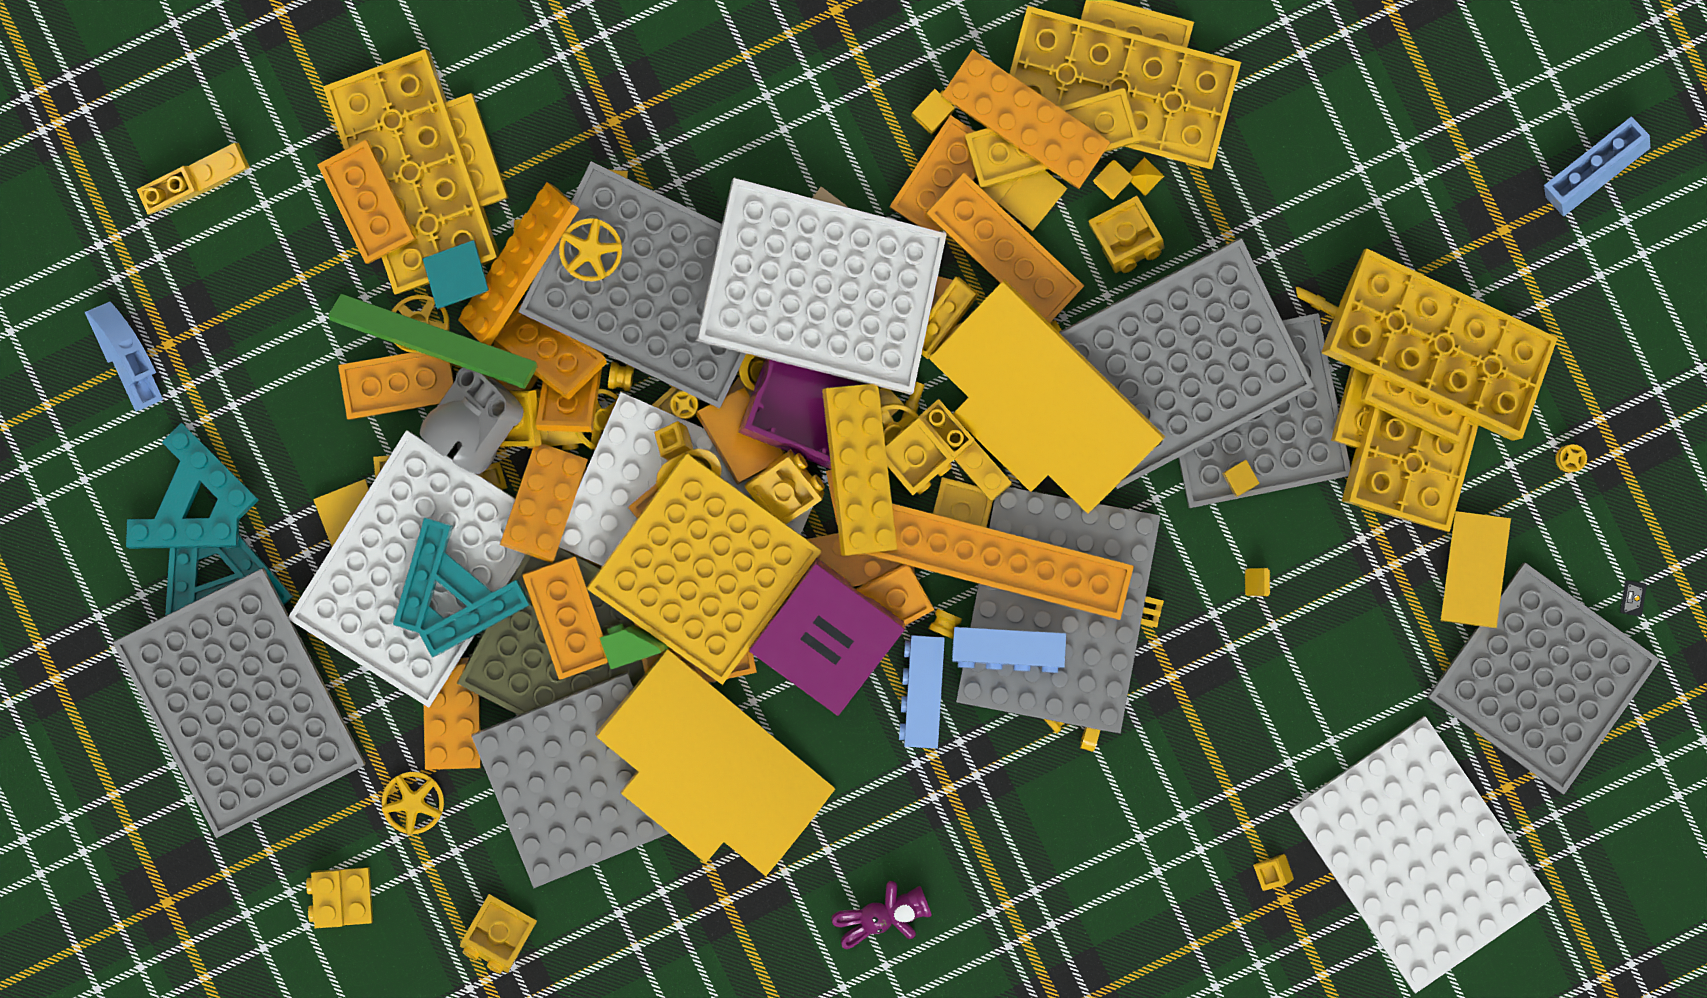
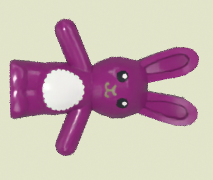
(877, 917)

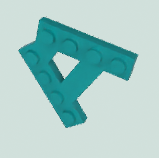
(170, 525)
(433, 565)
(183, 573)

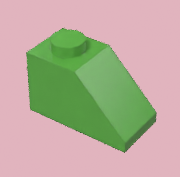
(629, 644)

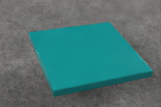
(455, 274)

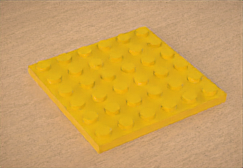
(704, 568)

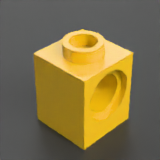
(933, 111)

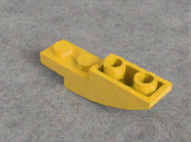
(193, 179)
(965, 450)

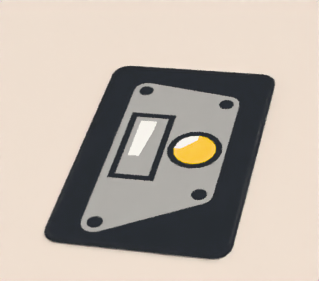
(1633, 598)

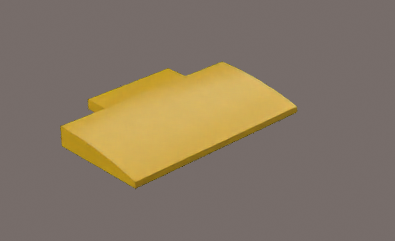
(1172, 90)
(430, 154)
(1437, 352)
(1042, 401)
(1399, 465)
(710, 768)

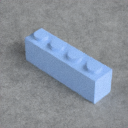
(1597, 166)
(1009, 648)
(923, 691)

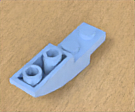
(127, 354)

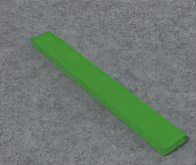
(433, 341)

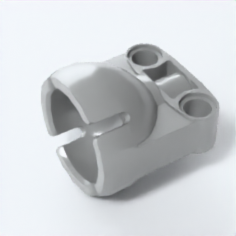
(476, 414)

